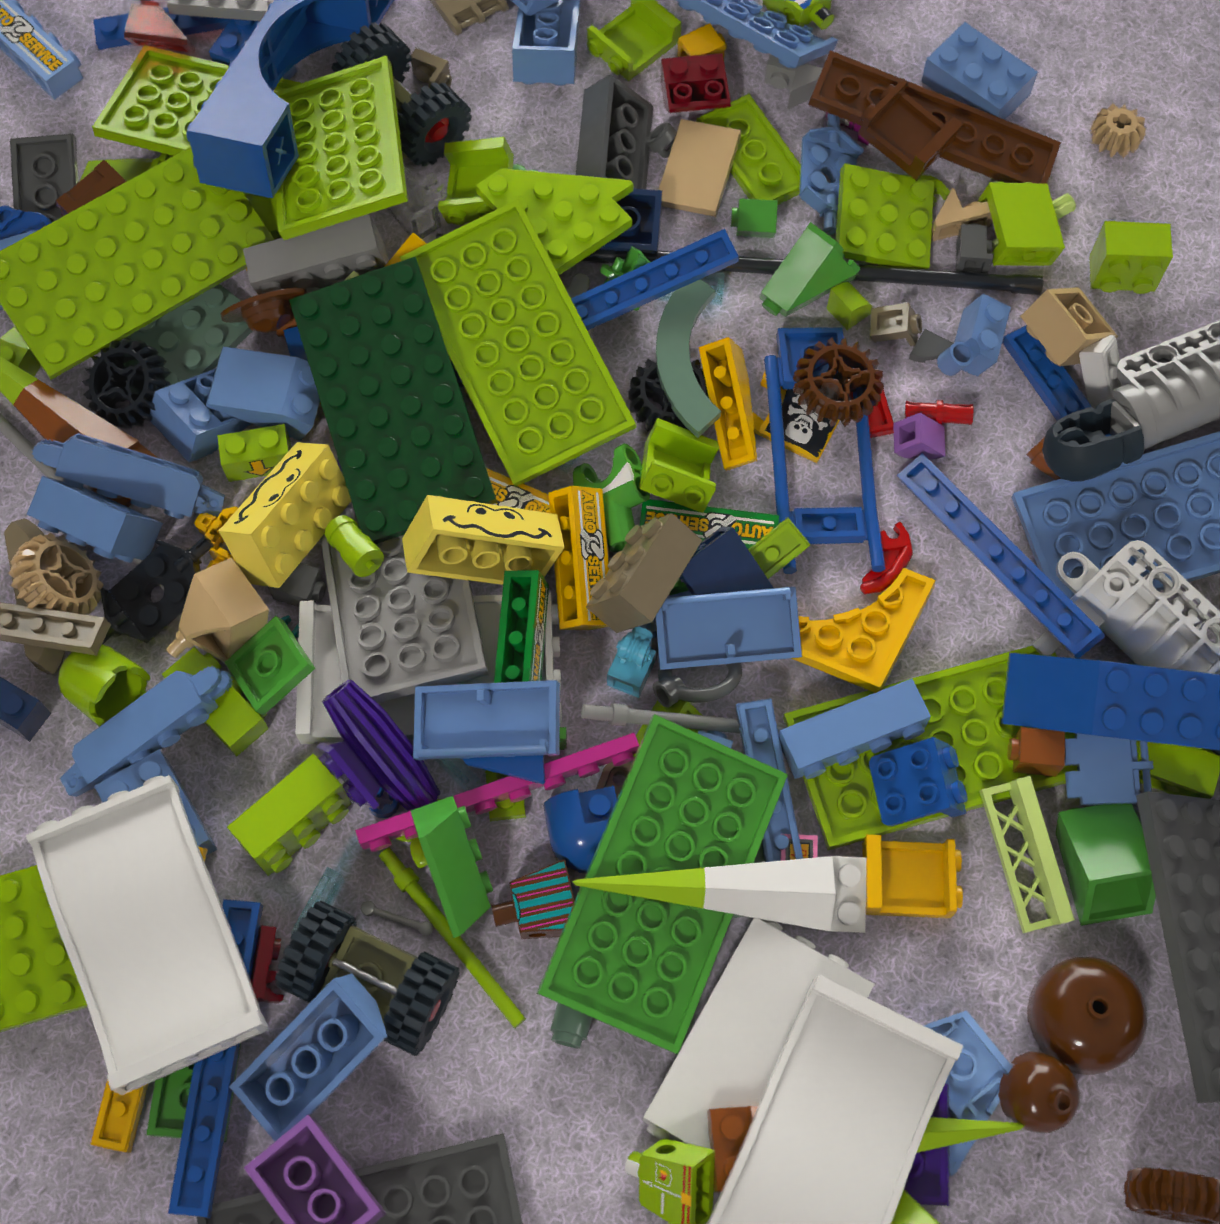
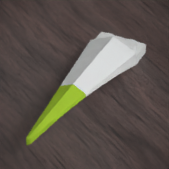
(800, 892)

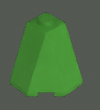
(807, 273)

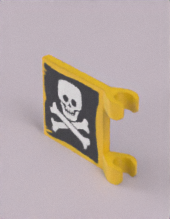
(801, 431)

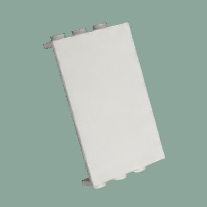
(742, 1030)

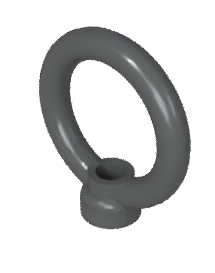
(671, 688)

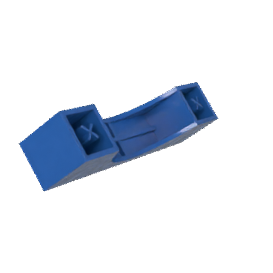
(246, 130)

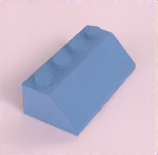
(311, 1056)

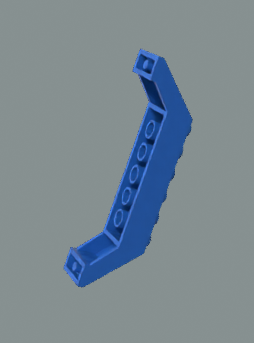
(1113, 700)

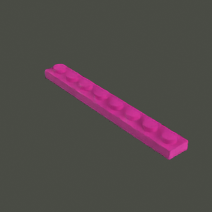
(484, 798)

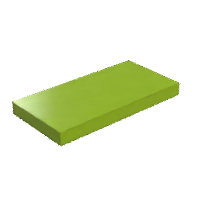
(763, 160)

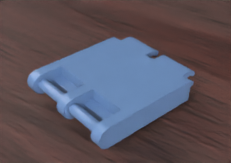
(1106, 769)

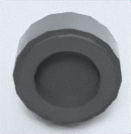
(661, 138)

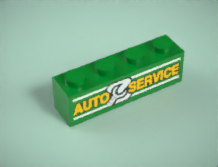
(748, 525)
(522, 627)

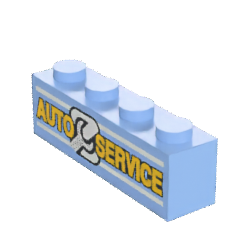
(36, 51)

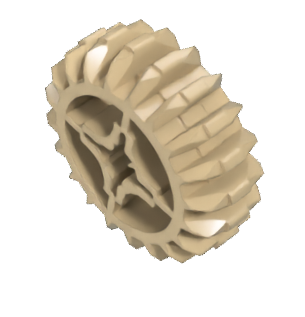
(55, 575)

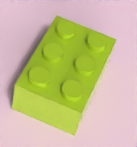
(291, 815)

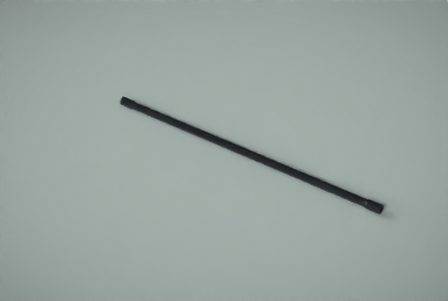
(1013, 283)

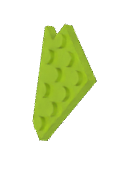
(567, 211)

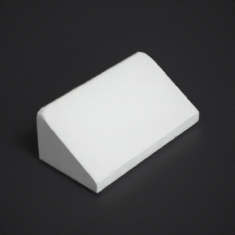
(1100, 370)

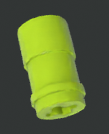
(354, 546)

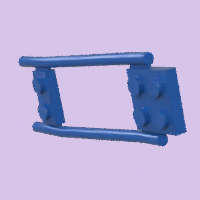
(819, 524)

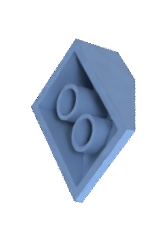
(265, 390)

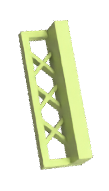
(1039, 850)

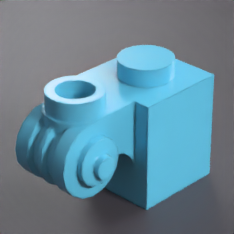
(632, 662)

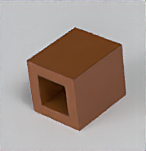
(1037, 751)

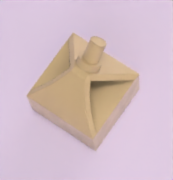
(219, 612)

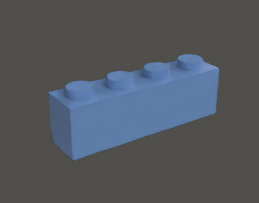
(854, 729)

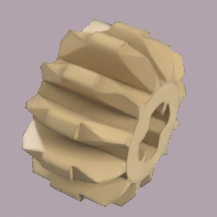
(1118, 130)

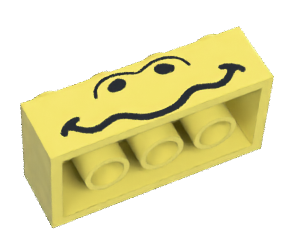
(286, 514)
(479, 540)

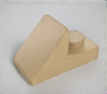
(953, 215)

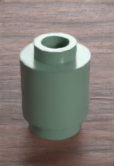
(569, 1027)

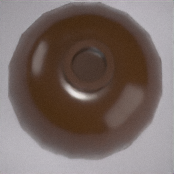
(1039, 1093)

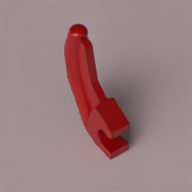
(896, 556)

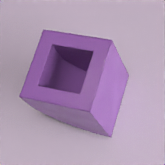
(917, 436)

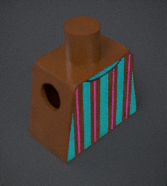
(539, 902)

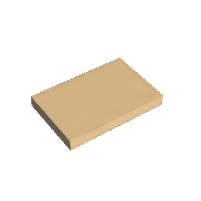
(699, 167)

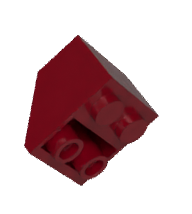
(694, 83)

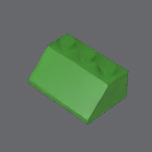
(453, 862)

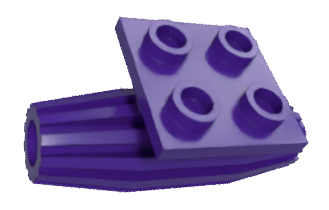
(373, 752)

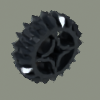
(114, 382)
(648, 385)

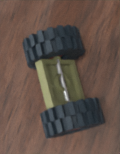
(423, 118)
(407, 988)

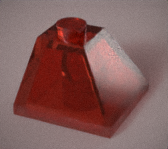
(154, 27)

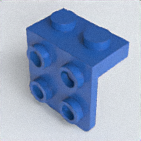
(917, 782)

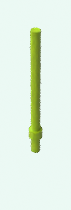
(407, 882)

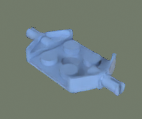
(825, 152)

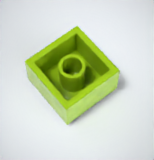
(1130, 256)

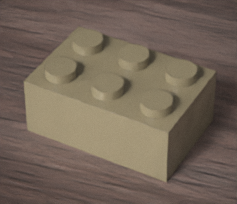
(643, 573)

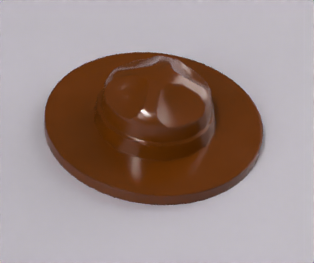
(265, 311)

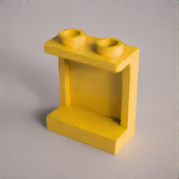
(912, 878)

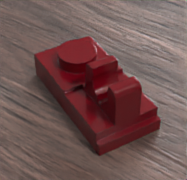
(266, 951)

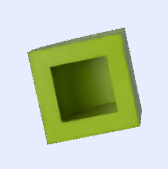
(848, 305)

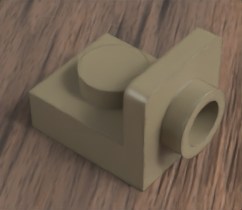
(430, 68)
(895, 323)

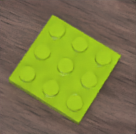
(884, 217)

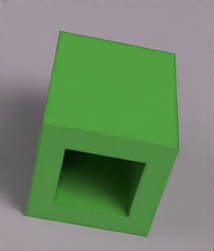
(755, 218)

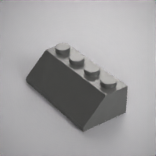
(614, 133)

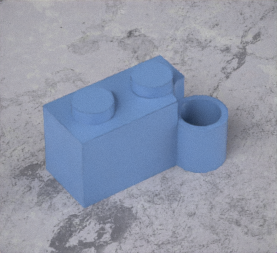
(977, 338)

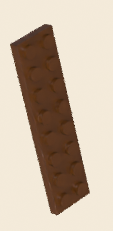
(983, 143)

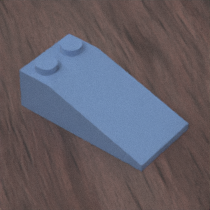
(547, 44)

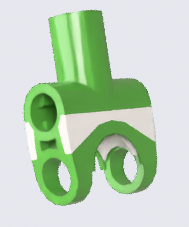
(620, 493)

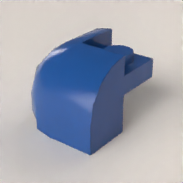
(577, 824)

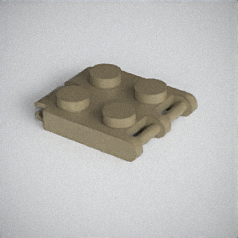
(463, 13)

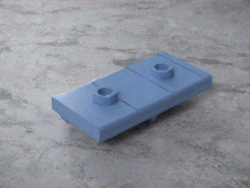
(728, 628)
(487, 720)

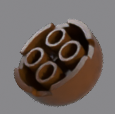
(1082, 1035)

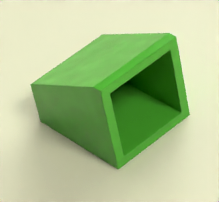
(1106, 862)

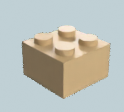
(1065, 324)

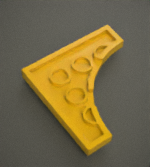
(868, 641)

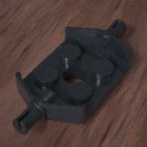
(129, 602)

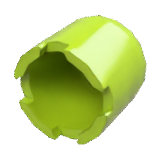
(101, 683)

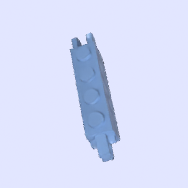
(129, 474)
(145, 727)

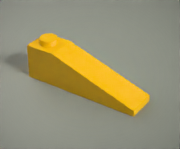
(730, 392)

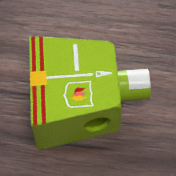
(675, 1180)

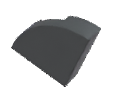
(929, 347)

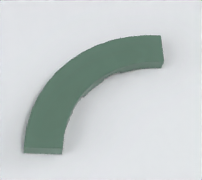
(674, 361)

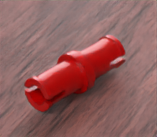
(942, 412)

